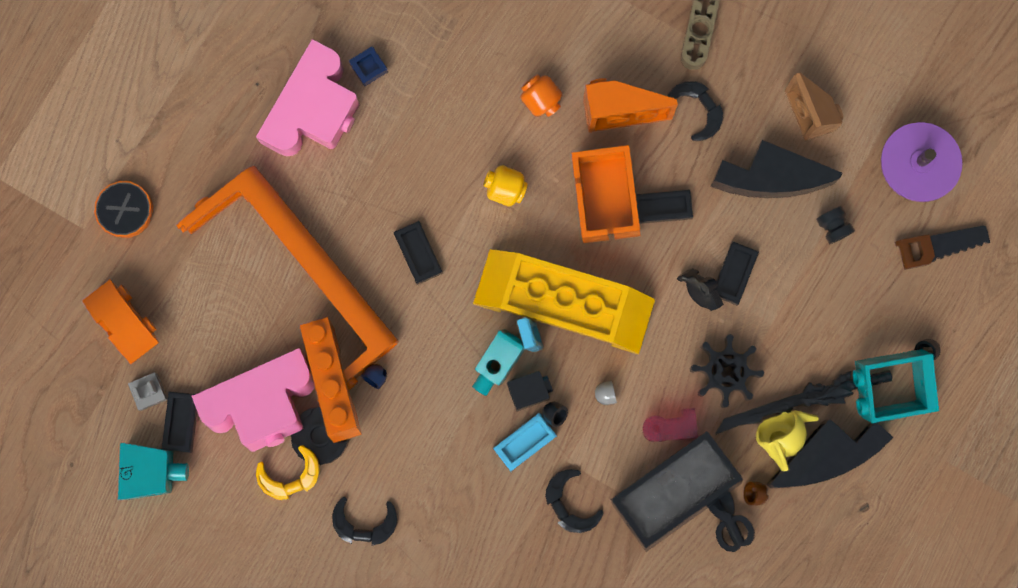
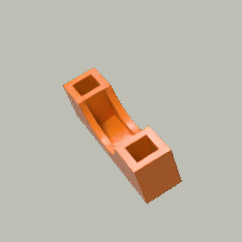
(329, 380)

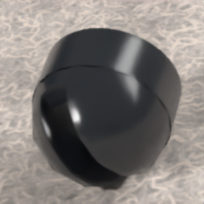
(929, 343)
(555, 413)

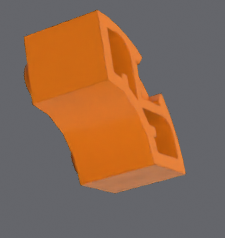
(118, 317)

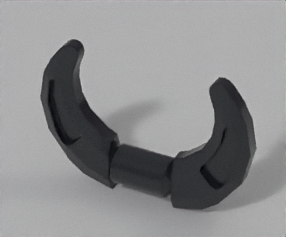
(714, 114)
(553, 495)
(346, 530)

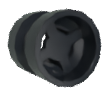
(834, 223)

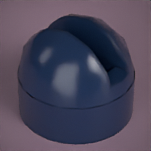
(375, 375)

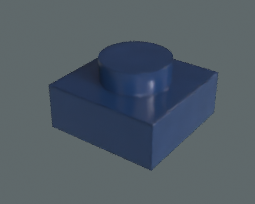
(368, 66)

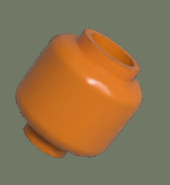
(541, 95)

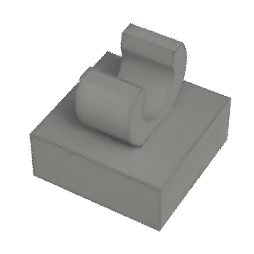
(147, 391)

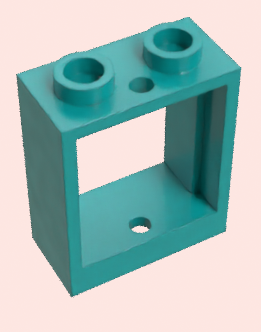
(924, 386)

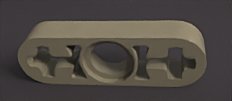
(702, 49)

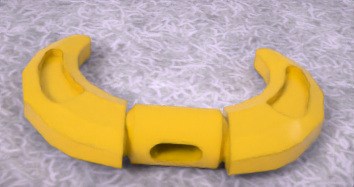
(280, 491)

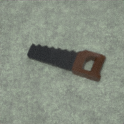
(941, 244)

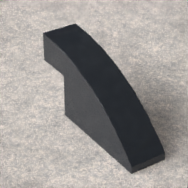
(774, 174)
(830, 454)

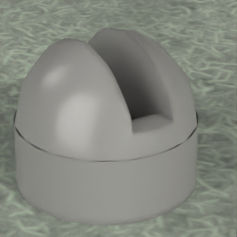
(605, 393)

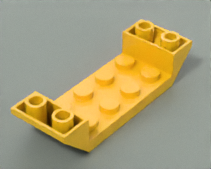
(565, 299)

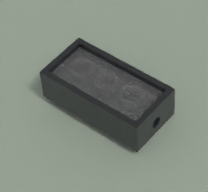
(676, 491)

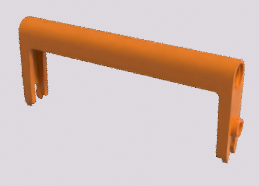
(309, 254)

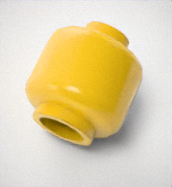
(505, 185)

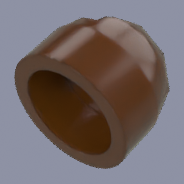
(761, 493)

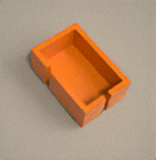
(606, 194)

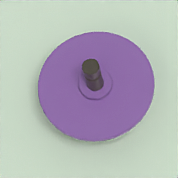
(921, 162)

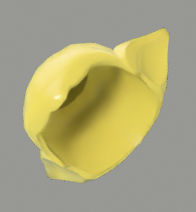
(784, 435)

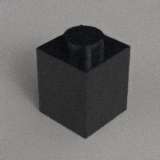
(529, 390)

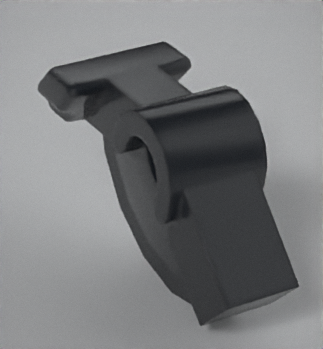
(702, 289)

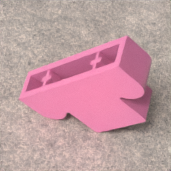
(310, 104)
(259, 401)

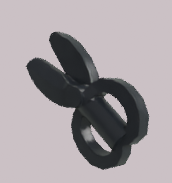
(725, 511)

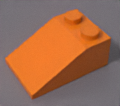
(622, 105)

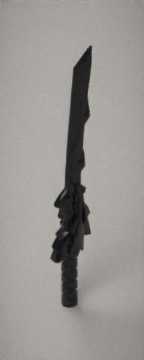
(812, 394)

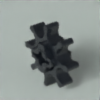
(738, 362)

